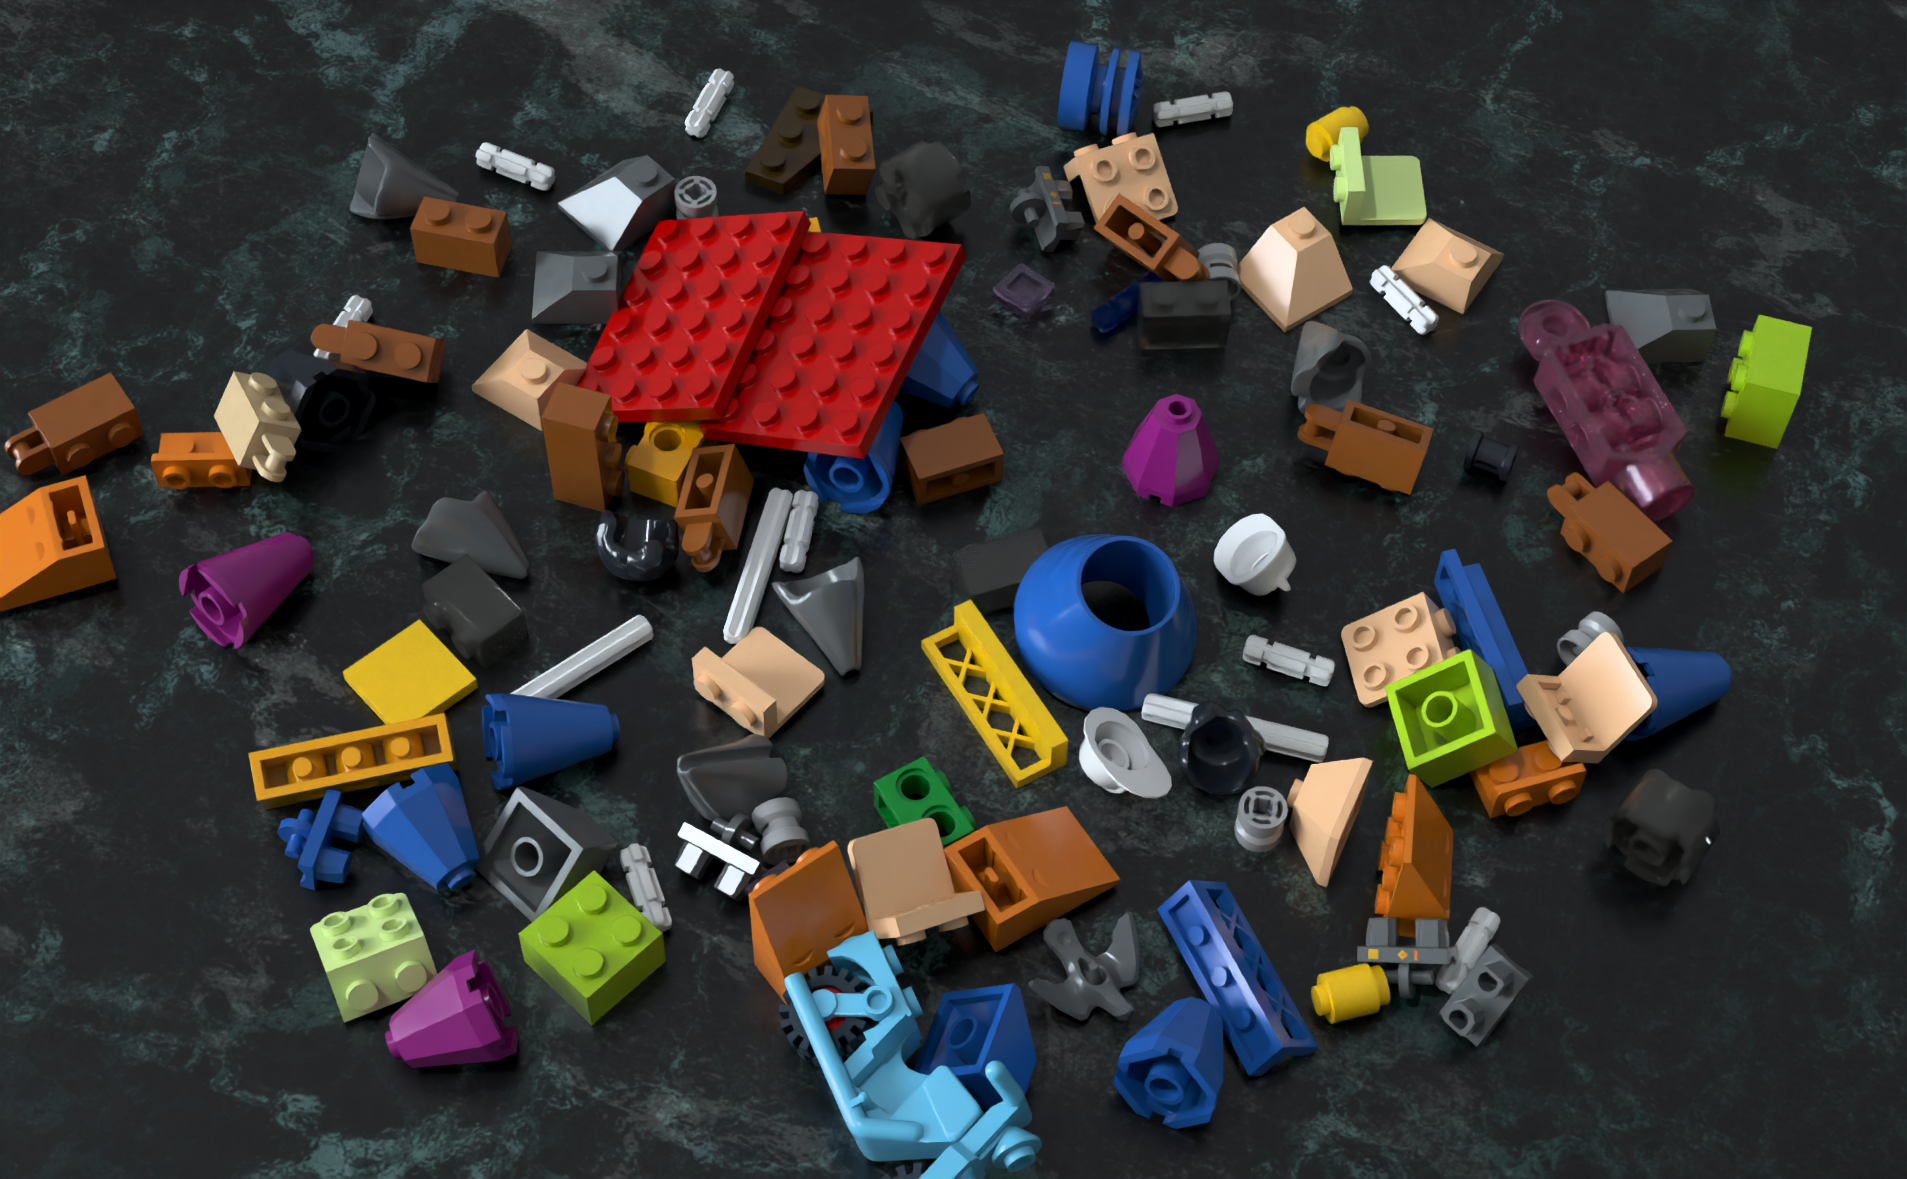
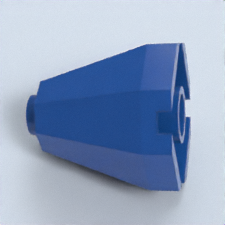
(942, 368)
(426, 827)
(1175, 1064)

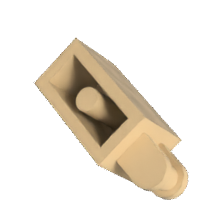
(258, 424)

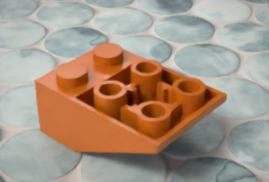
(52, 544)
(1415, 860)
(1028, 872)
(803, 915)

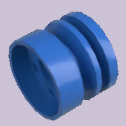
(1099, 89)

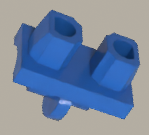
(318, 857)

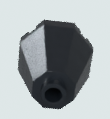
(324, 397)

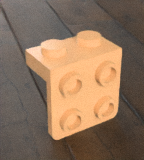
(1128, 168)
(1397, 645)
(757, 681)
(1590, 702)
(908, 883)

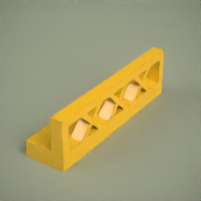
(1010, 686)

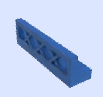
(1483, 630)
(1232, 976)

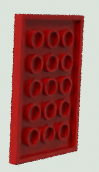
(693, 315)
(838, 343)

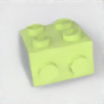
(1376, 187)
(374, 955)

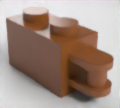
(1150, 242)
(383, 349)
(76, 428)
(1368, 443)
(713, 503)
(1609, 531)

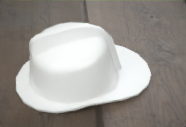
(1255, 555)
(1120, 757)

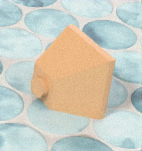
(1446, 265)
(1294, 270)
(527, 376)
(1326, 811)

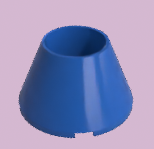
(1081, 655)

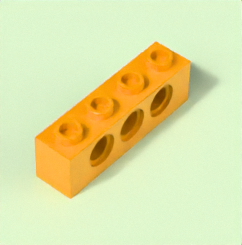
(662, 459)
(351, 760)

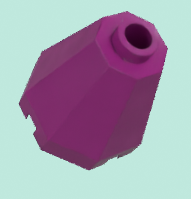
(1172, 453)
(454, 1018)

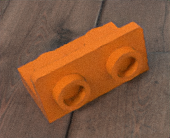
(197, 461)
(1527, 780)

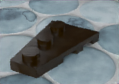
(791, 145)

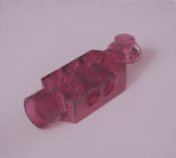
(1608, 406)

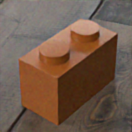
(846, 145)
(461, 236)
(951, 458)

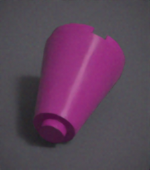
(245, 586)

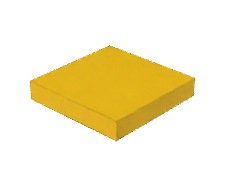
(410, 676)

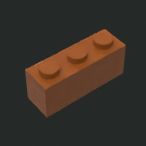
(582, 447)

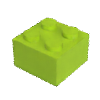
(1766, 381)
(1450, 718)
(592, 947)

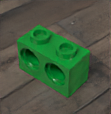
(938, 804)

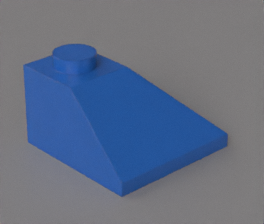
(977, 1029)

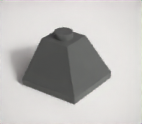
(623, 202)
(576, 286)
(1664, 322)
(541, 851)

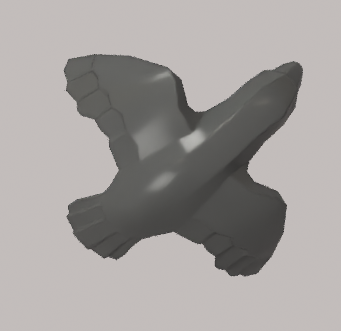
(1092, 979)

